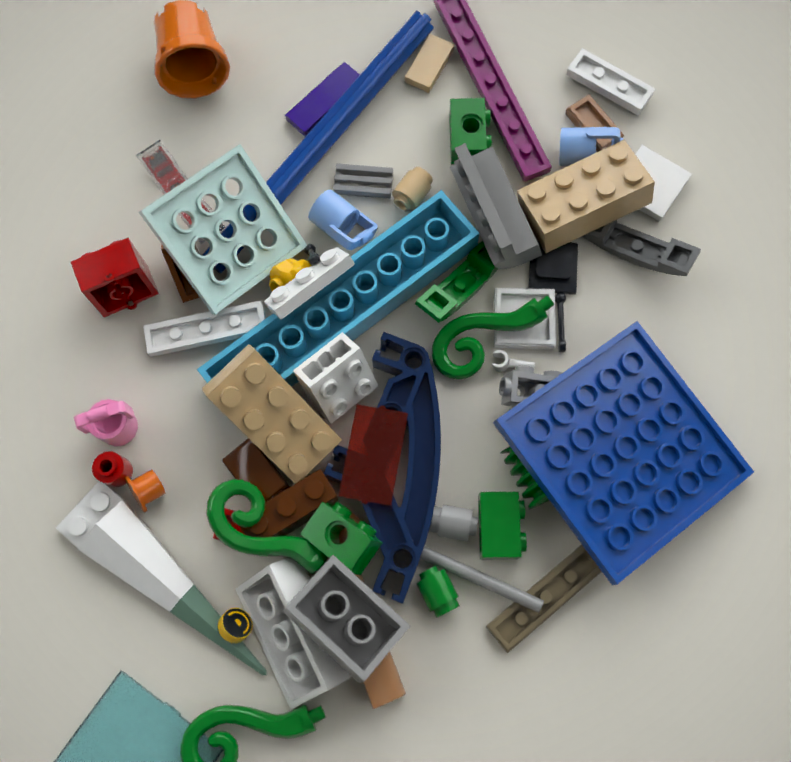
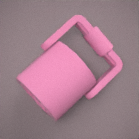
(109, 422)

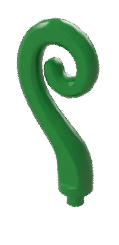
(518, 320)
(287, 546)
(284, 726)

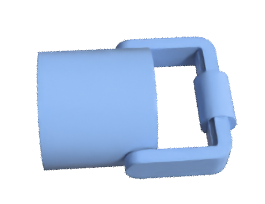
(581, 142)
(338, 218)

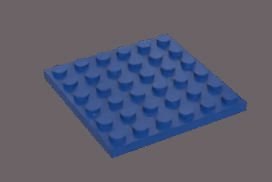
(623, 451)

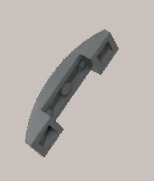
(645, 250)

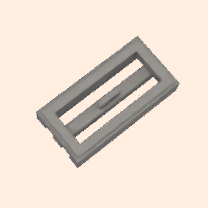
(363, 176)

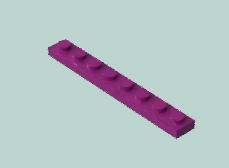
(494, 87)

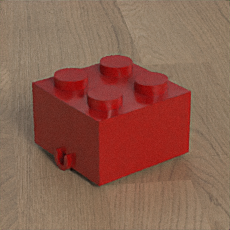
(114, 277)

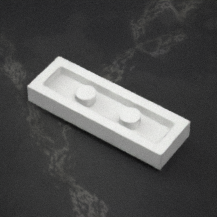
(610, 81)
(309, 282)

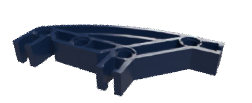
(408, 525)

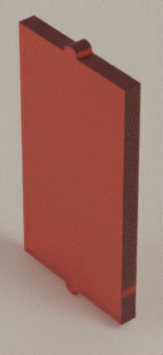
(373, 455)

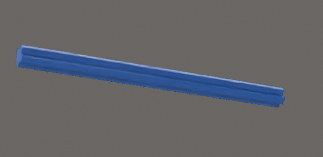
(341, 115)

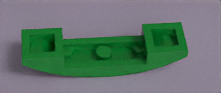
(459, 286)

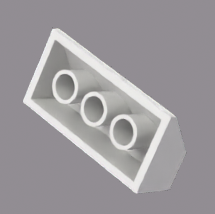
(295, 658)

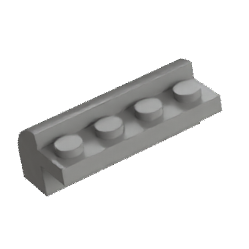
(494, 208)

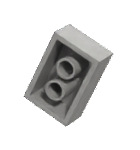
(346, 619)

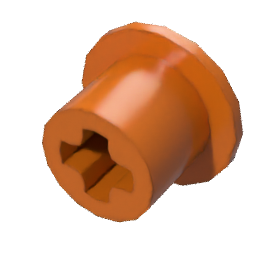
(145, 488)

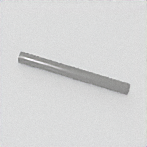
(482, 579)

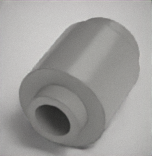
(454, 522)

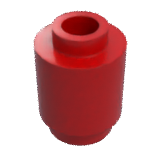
(111, 469)

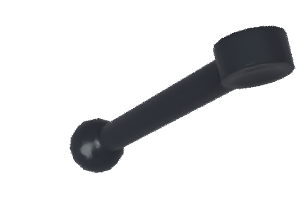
(310, 250)
(560, 298)

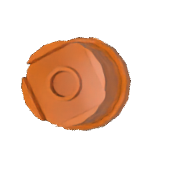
(188, 55)

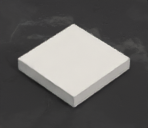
(668, 181)
(538, 337)

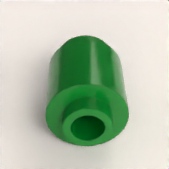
(437, 591)

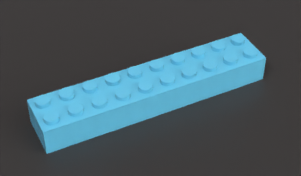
(380, 281)

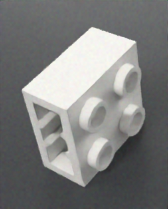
(336, 377)

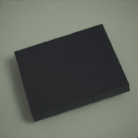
(555, 269)

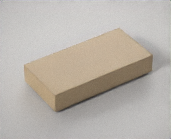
(429, 63)

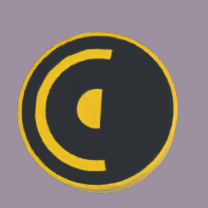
(235, 625)

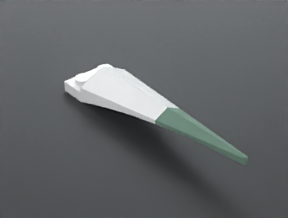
(119, 540)

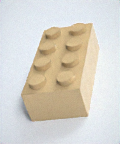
(586, 195)
(271, 414)

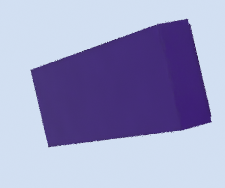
(321, 99)

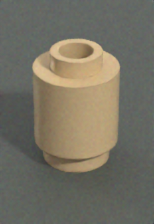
(412, 189)

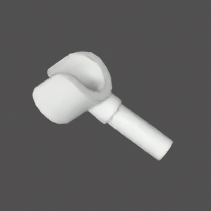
(509, 362)

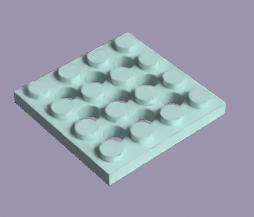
(181, 243)

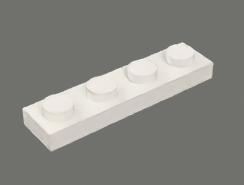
(202, 328)

